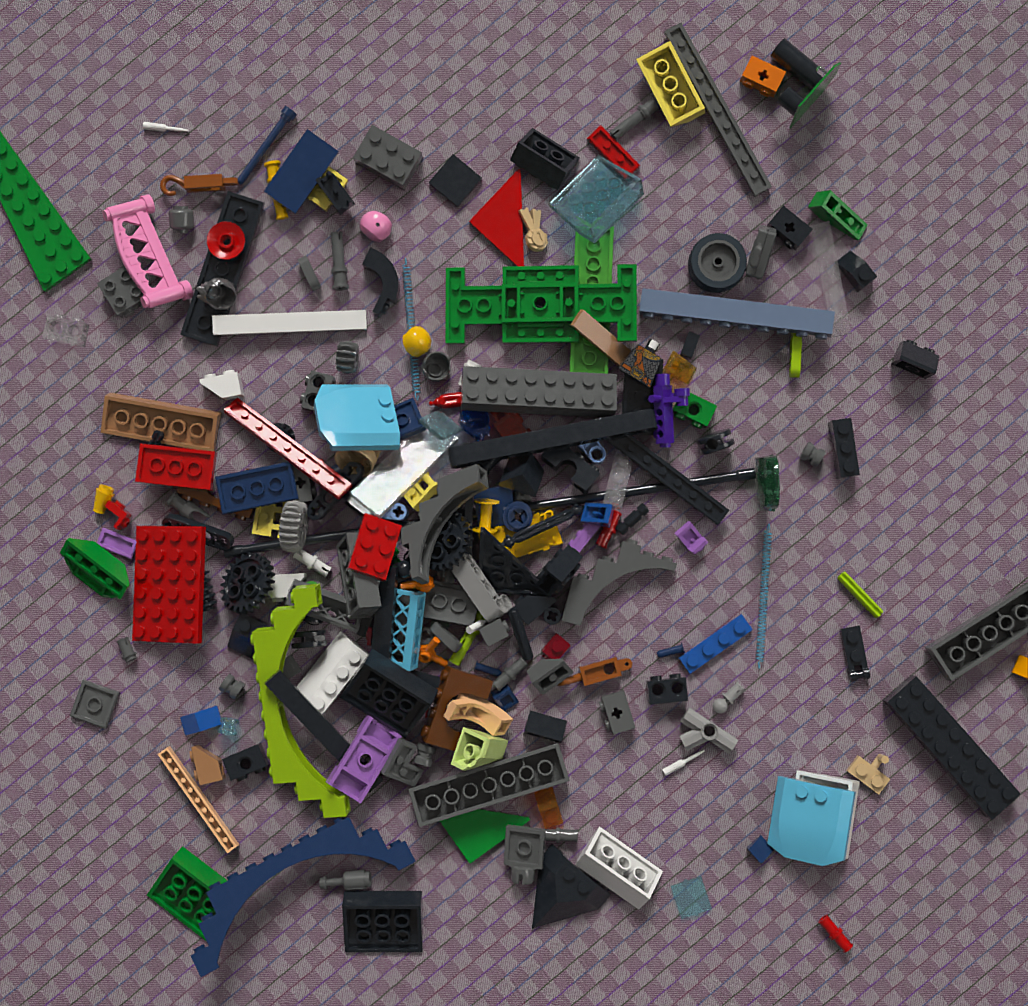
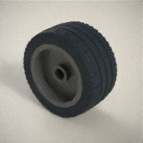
(727, 253)

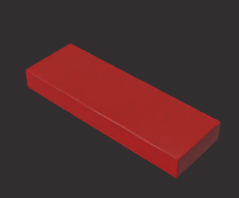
(612, 150)

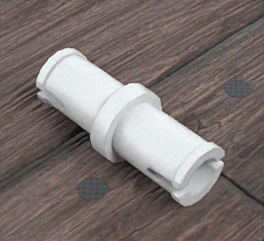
(312, 562)

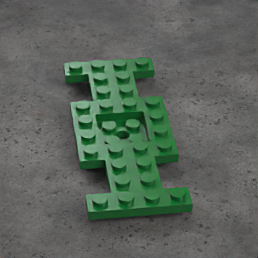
(564, 298)

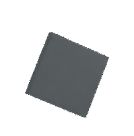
(94, 703)

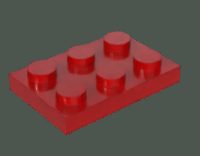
(374, 547)

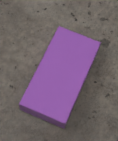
(117, 543)

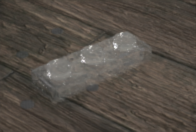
(618, 480)

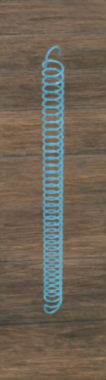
(410, 327)
(763, 596)

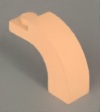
(479, 711)

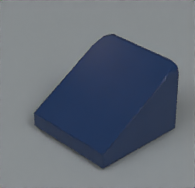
(505, 697)
(760, 849)

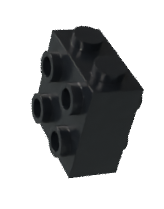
(558, 571)

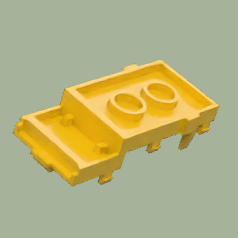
(536, 543)

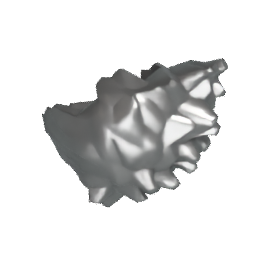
(218, 293)

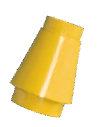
(102, 496)

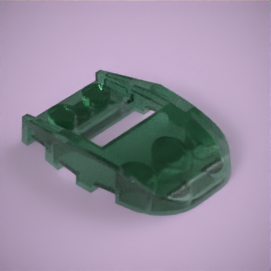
(768, 483)

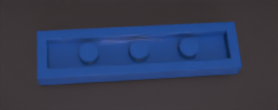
(715, 643)

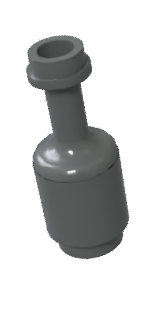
(351, 880)

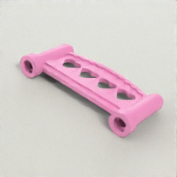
(137, 213)

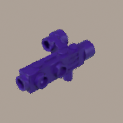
(663, 407)

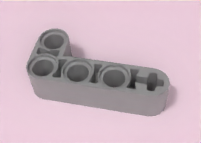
(480, 590)

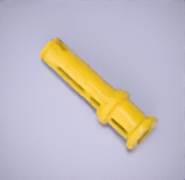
(272, 168)

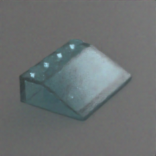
(597, 198)

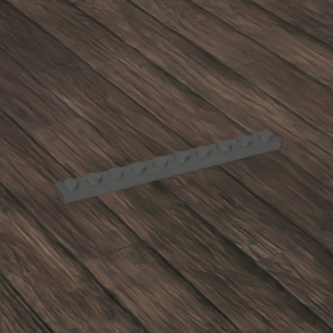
(718, 110)

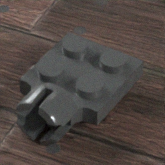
(524, 852)

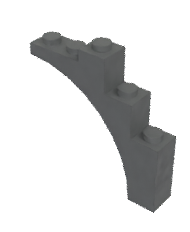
(434, 513)
(629, 560)

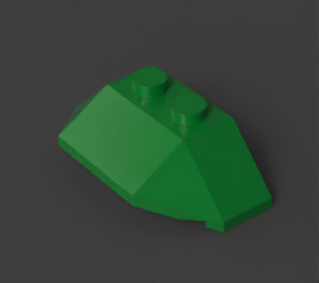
(96, 567)

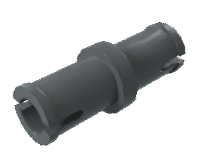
(510, 673)
(561, 835)

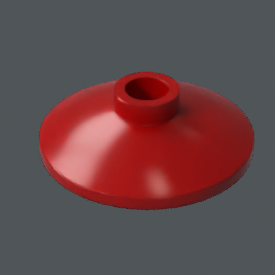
(219, 234)

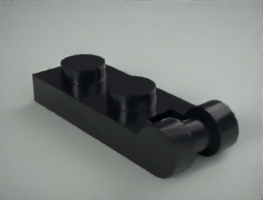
(854, 653)

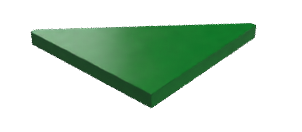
(480, 830)

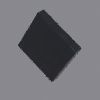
(455, 180)

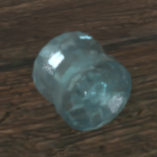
(228, 726)

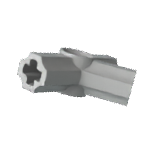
(696, 735)

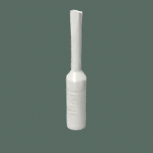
(161, 127)
(476, 626)
(679, 764)

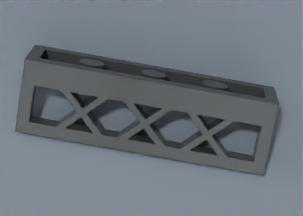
(331, 602)

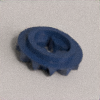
(525, 517)

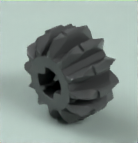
(347, 357)

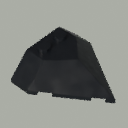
(564, 890)

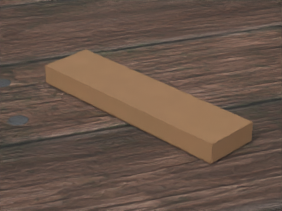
(600, 337)

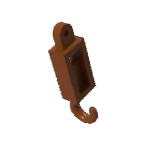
(199, 183)
(595, 673)

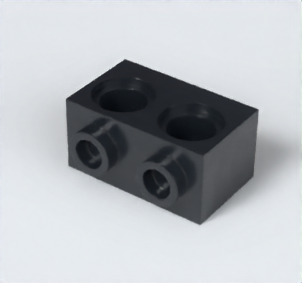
(667, 695)

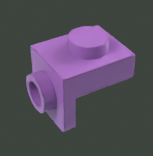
(691, 538)

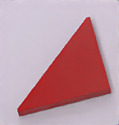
(501, 221)

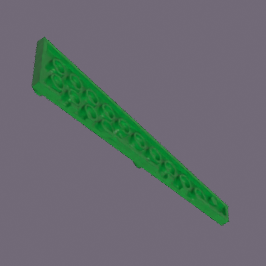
(37, 223)

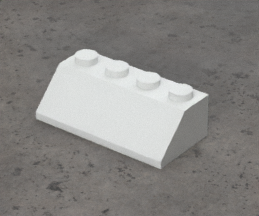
(332, 672)
(619, 868)

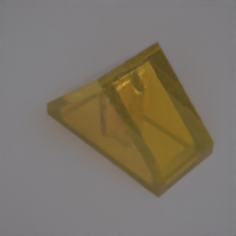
(679, 368)

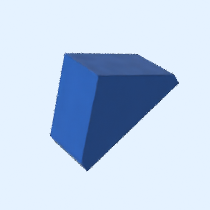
(598, 514)
(201, 720)

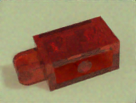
(509, 424)

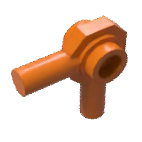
(414, 584)
(428, 654)

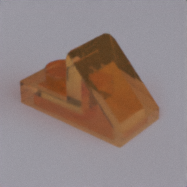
(548, 807)

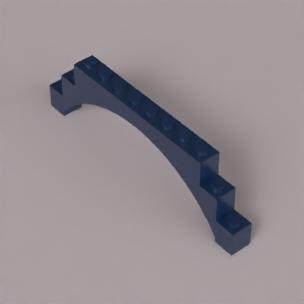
(232, 894)

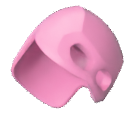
(369, 227)

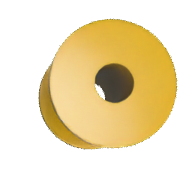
(485, 514)

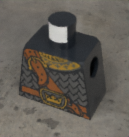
(642, 363)

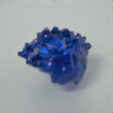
(475, 423)

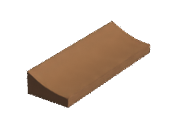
(141, 417)

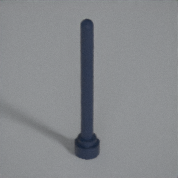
(286, 116)

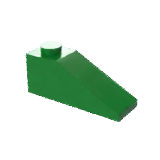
(833, 209)

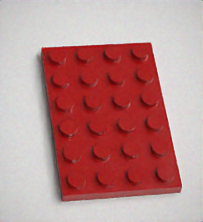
(169, 584)

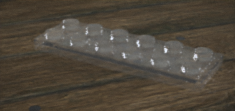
(401, 471)

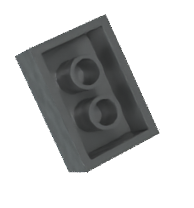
(388, 157)

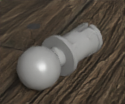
(721, 705)

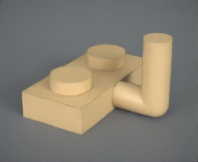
(868, 773)

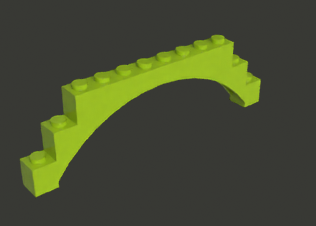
(285, 756)

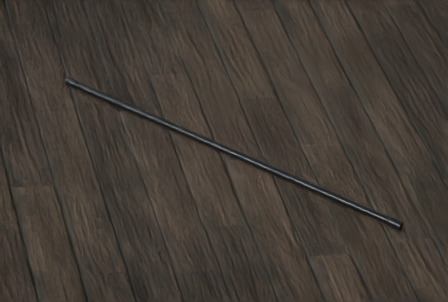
(739, 475)

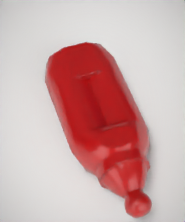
(447, 400)

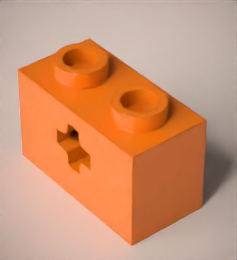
(758, 68)

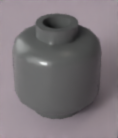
(181, 219)

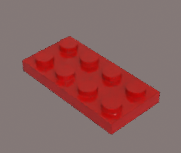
(176, 466)

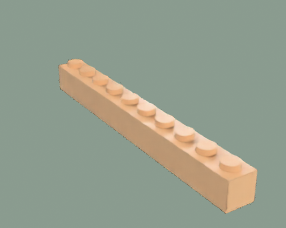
(198, 799)

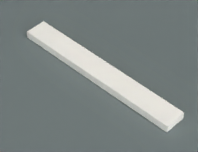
(289, 322)

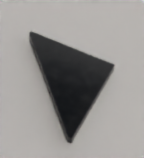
(503, 569)

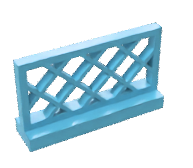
(413, 630)

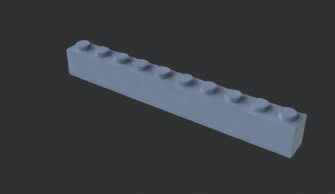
(737, 313)

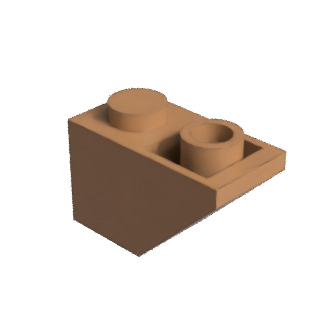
(208, 765)

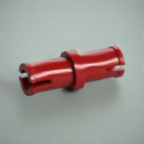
(606, 532)
(835, 933)

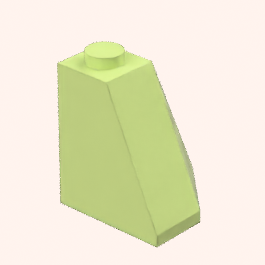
(477, 749)

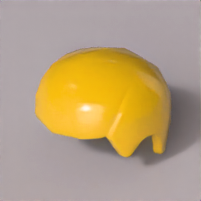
(417, 341)

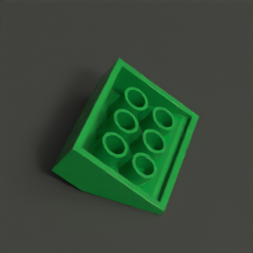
(183, 889)

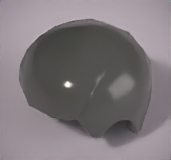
(436, 366)

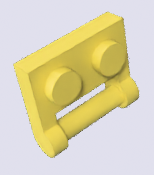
(418, 494)

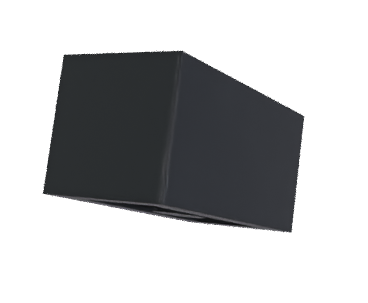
(690, 345)

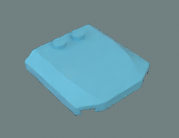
(357, 417)
(811, 821)

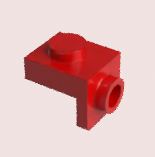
(119, 509)

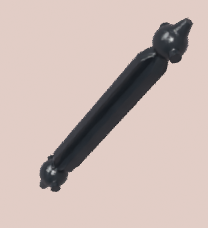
(542, 526)

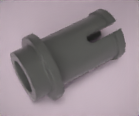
(126, 649)

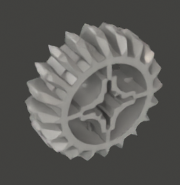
(293, 526)

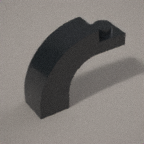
(382, 266)

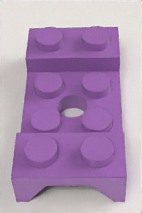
(352, 776)

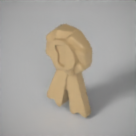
(535, 238)

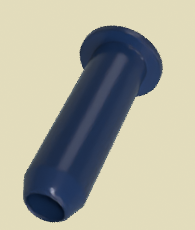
(670, 651)
(487, 669)

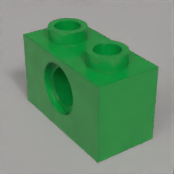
(705, 411)

